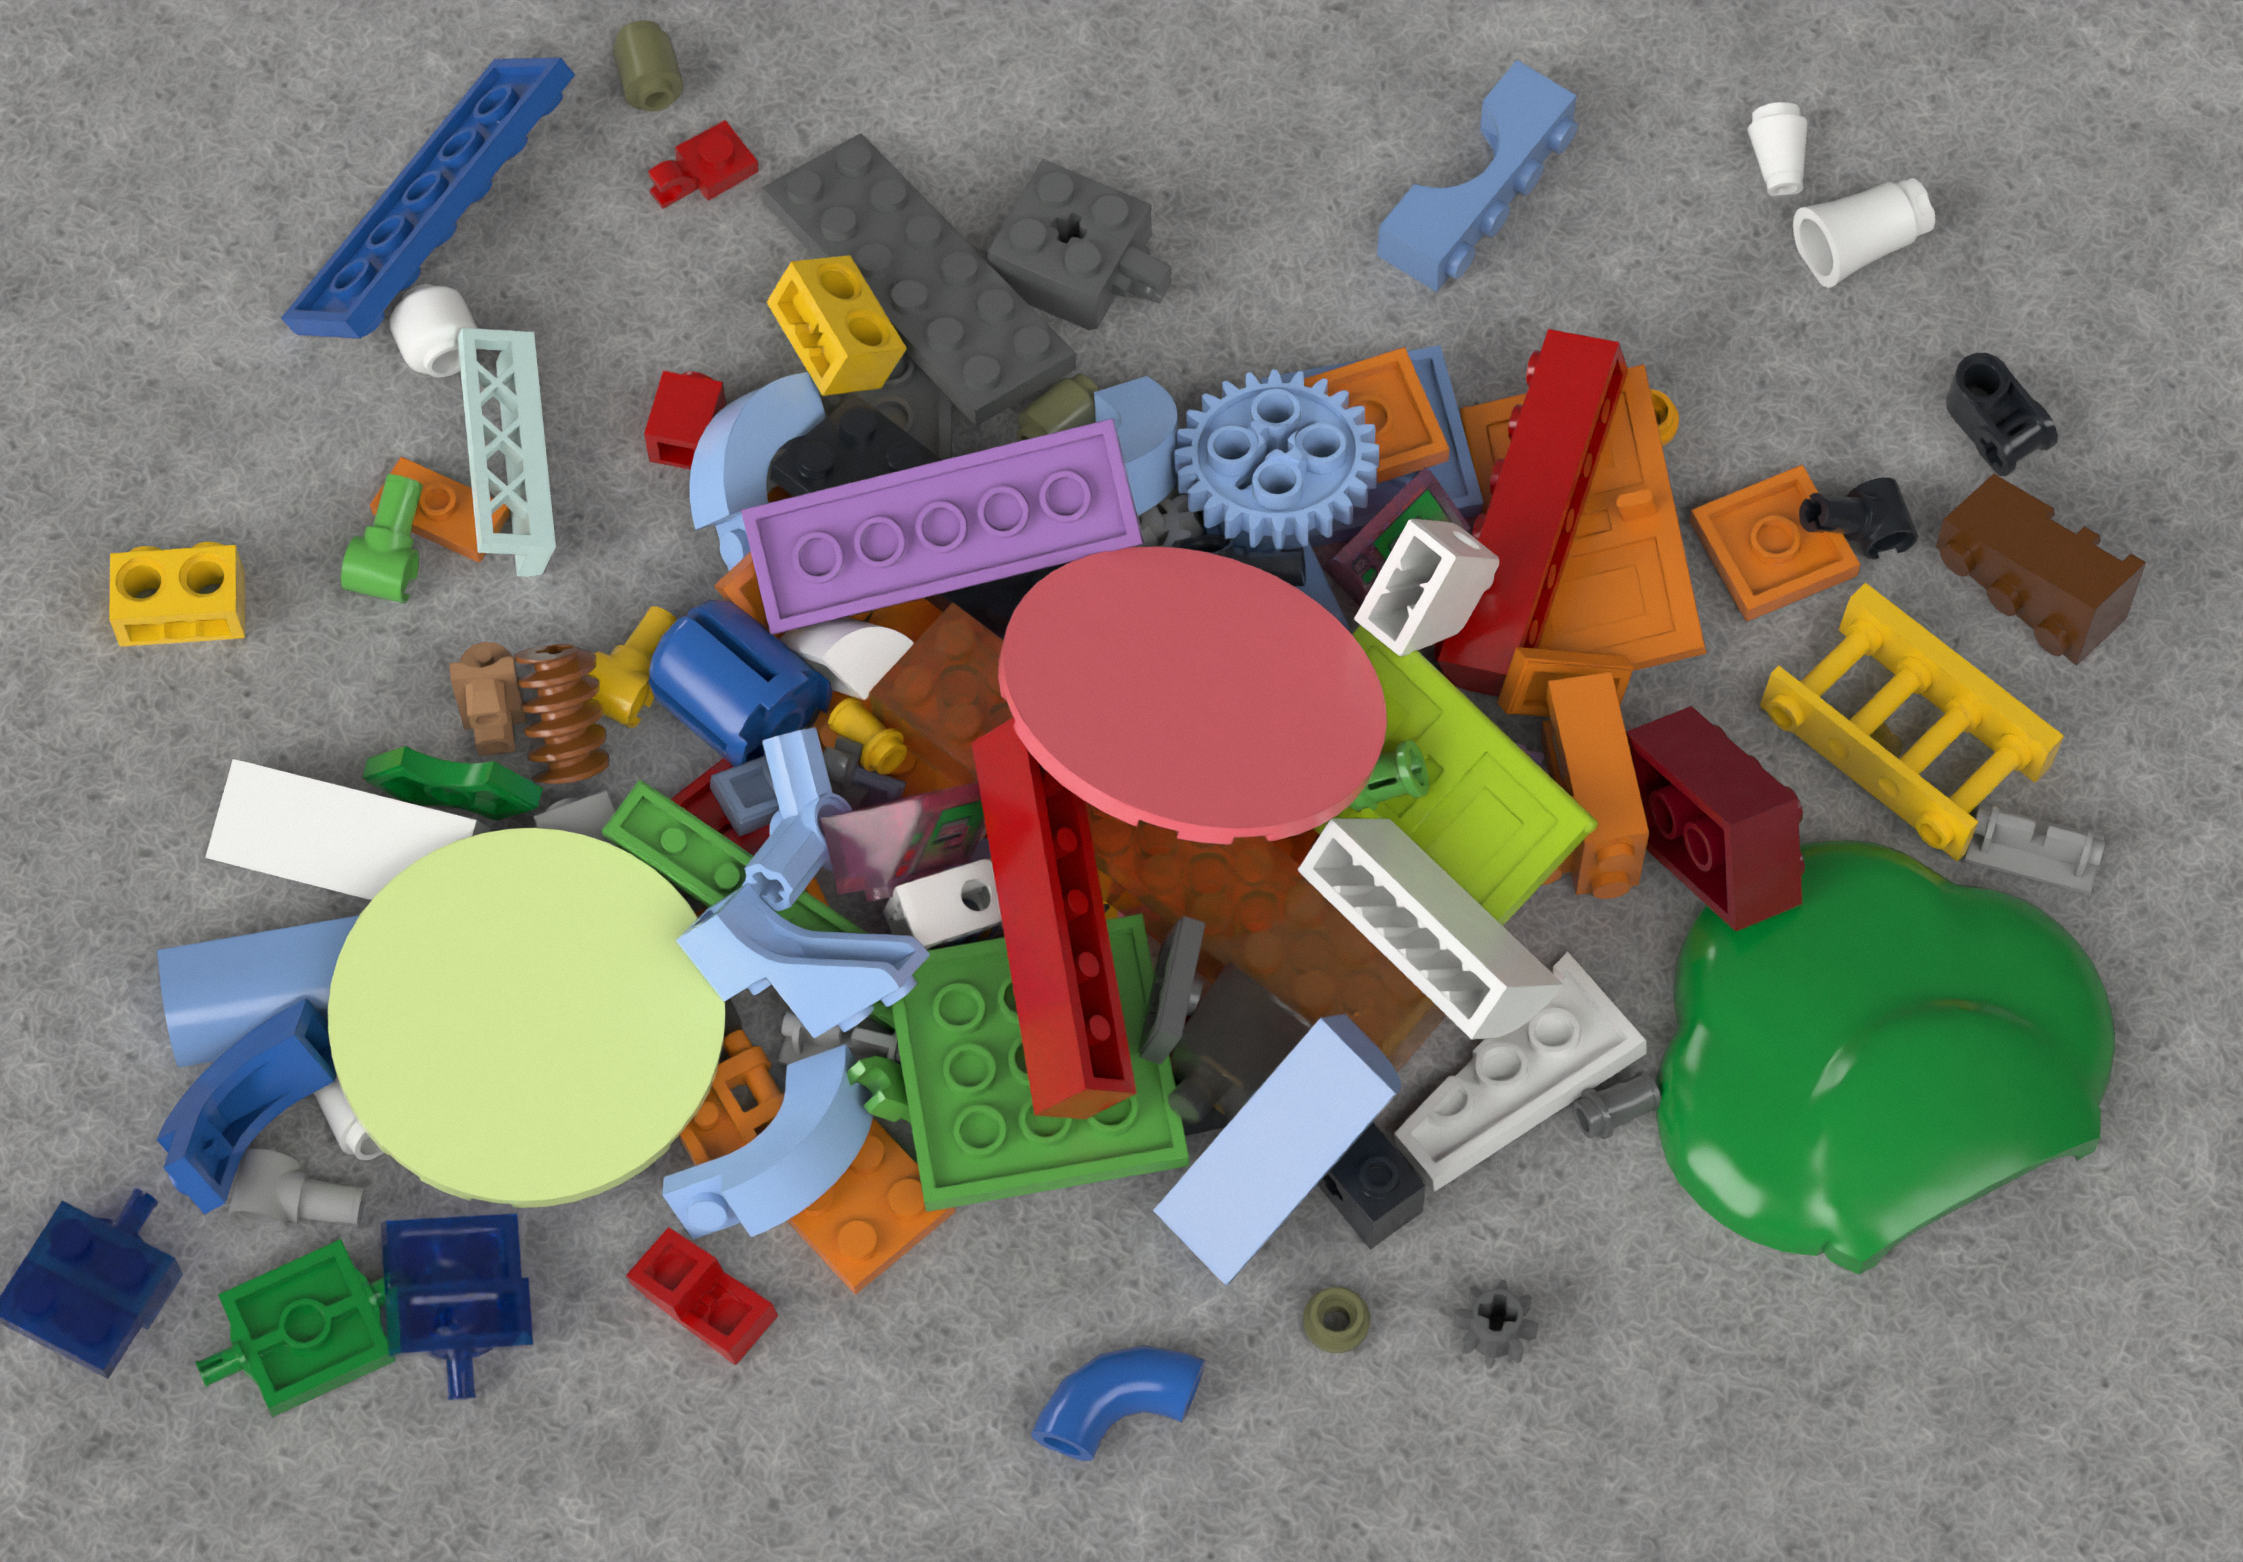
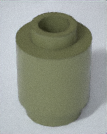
(647, 66)
(1060, 408)

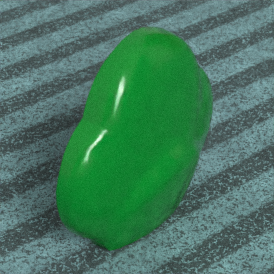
(1877, 1055)

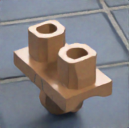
(488, 696)

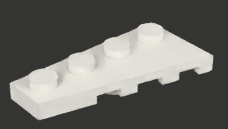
(1520, 1079)

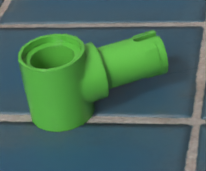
(384, 556)

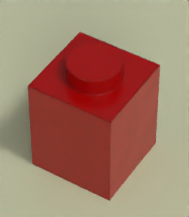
(680, 415)

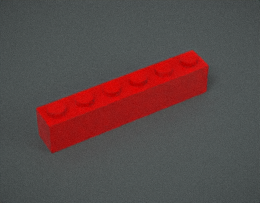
(1537, 502)
(1053, 932)

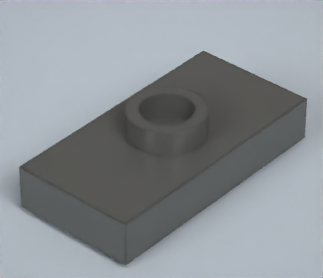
(1173, 990)

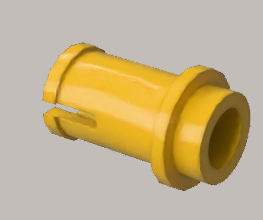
(882, 747)

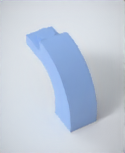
(1147, 434)
(737, 452)
(789, 1162)

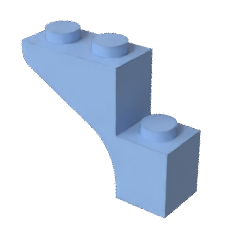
(818, 974)

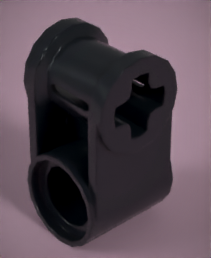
(2007, 421)

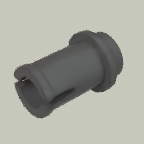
(1615, 1105)

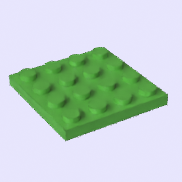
(974, 1094)

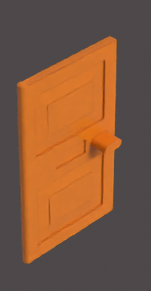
(1628, 565)

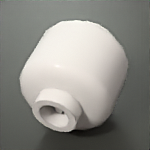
(428, 328)

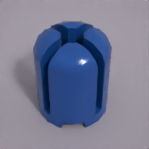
(734, 681)

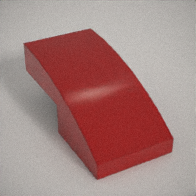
(701, 1295)

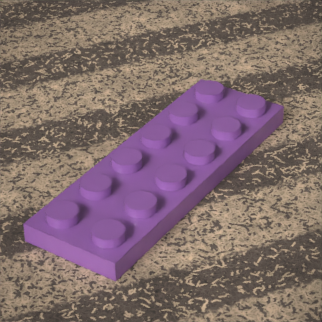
(942, 526)

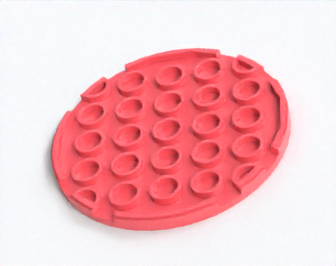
(1192, 694)

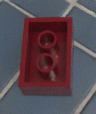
(1718, 818)

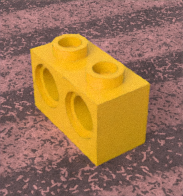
(836, 325)
(177, 609)

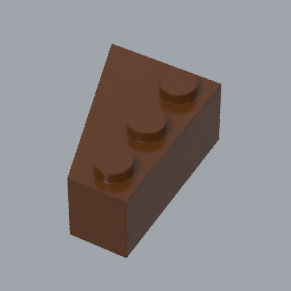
(2039, 568)

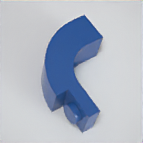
(240, 1097)

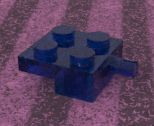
(90, 1284)
(455, 1291)

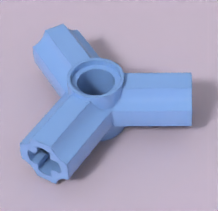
(796, 832)

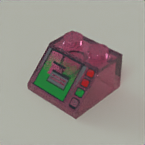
(1365, 554)
(903, 839)

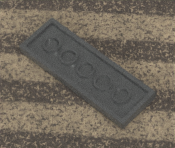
(935, 288)

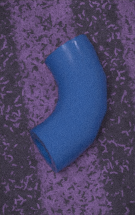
(1116, 1387)

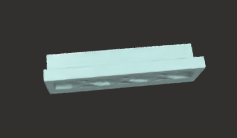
(524, 452)

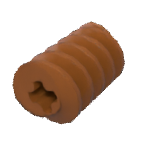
(565, 711)

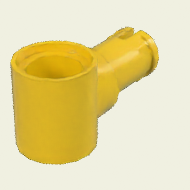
(626, 669)

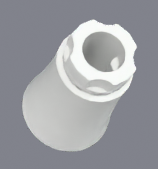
(1861, 228)

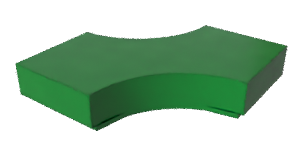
(474, 787)

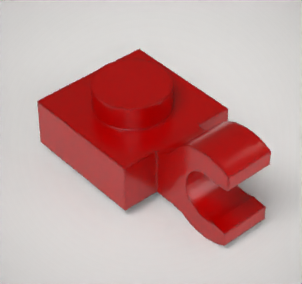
(705, 162)

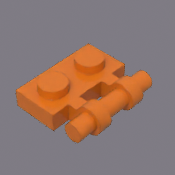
(721, 1123)

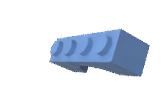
(1436, 228)

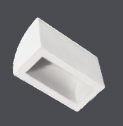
(849, 652)

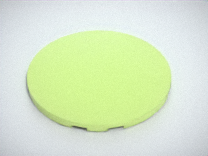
(524, 1018)

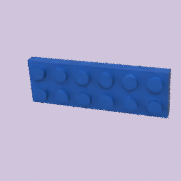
(429, 198)

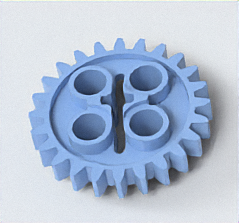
(1276, 459)

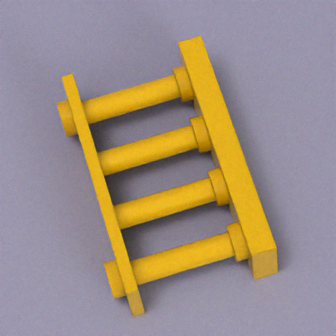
(1944, 678)

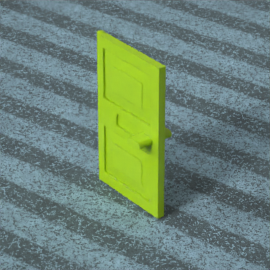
(1488, 805)

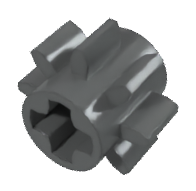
(1489, 1342)

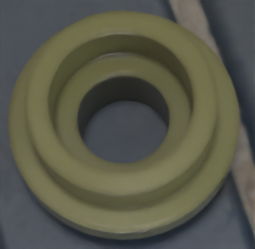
(1336, 1300)

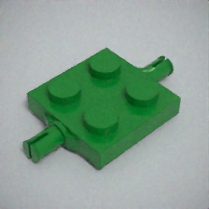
(302, 1329)

